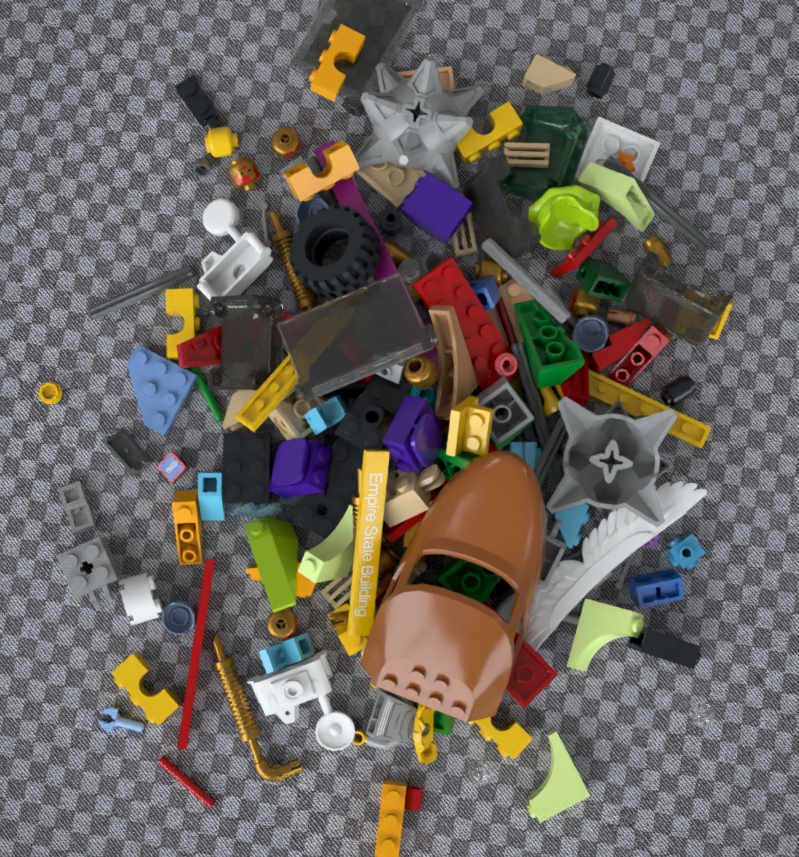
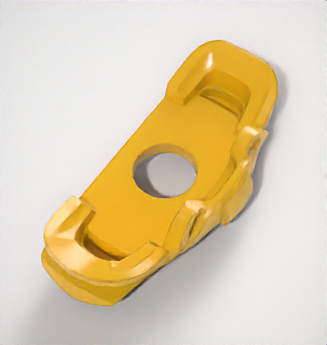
(424, 744)

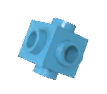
(691, 549)

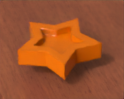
(626, 160)
(383, 584)

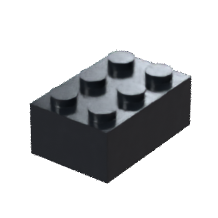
(247, 468)

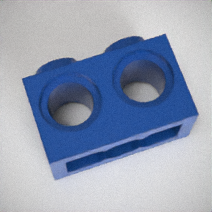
(656, 588)

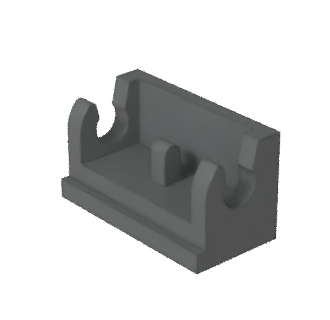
(127, 451)

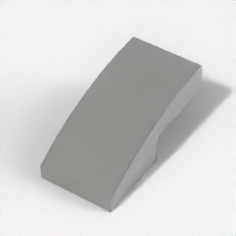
(77, 507)

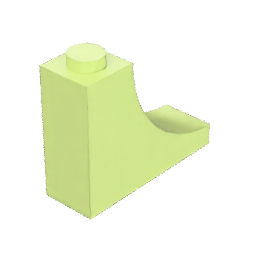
(619, 192)
(333, 556)
(598, 626)
(561, 786)

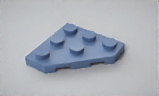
(159, 388)

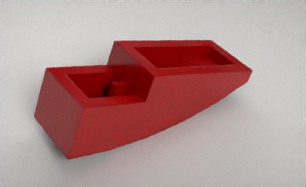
(618, 345)

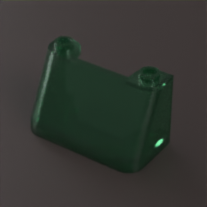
(567, 139)

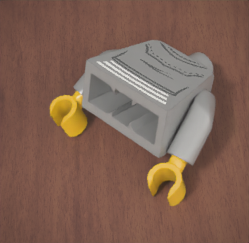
(390, 721)

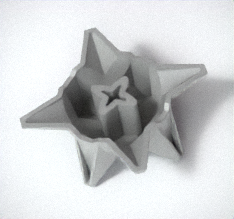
(417, 121)
(633, 472)

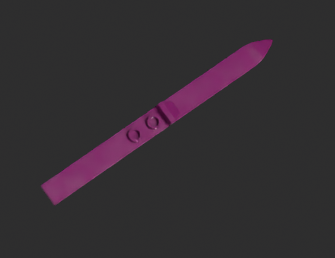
(349, 196)

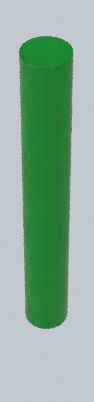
(207, 394)

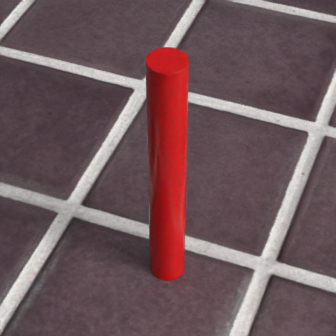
(186, 782)

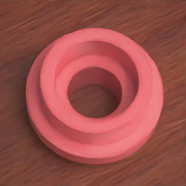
(511, 367)

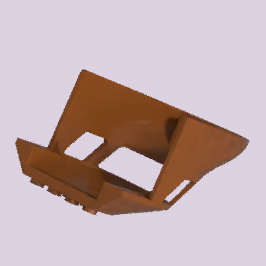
(442, 643)

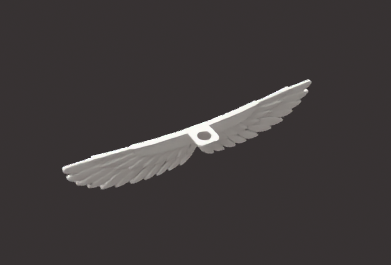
(602, 553)

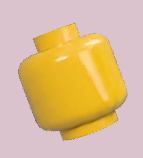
(221, 142)

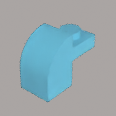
(326, 414)
(286, 652)

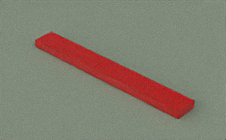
(196, 654)

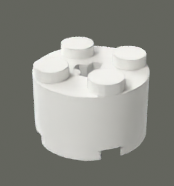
(140, 599)

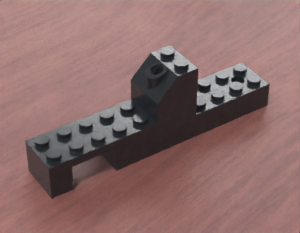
(354, 435)

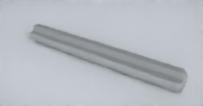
(525, 280)

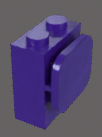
(436, 208)
(414, 435)
(300, 468)

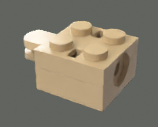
(290, 415)
(409, 493)

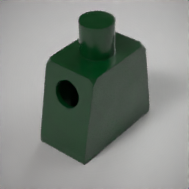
(602, 280)

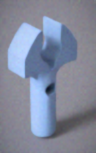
(119, 721)

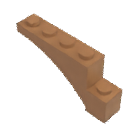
(455, 367)

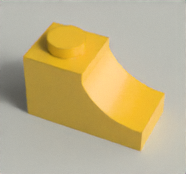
(351, 644)

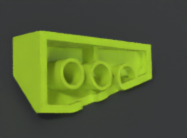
(275, 554)

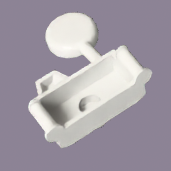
(241, 263)
(299, 683)

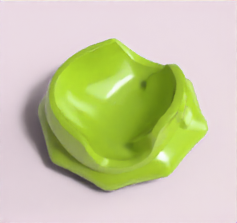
(564, 215)

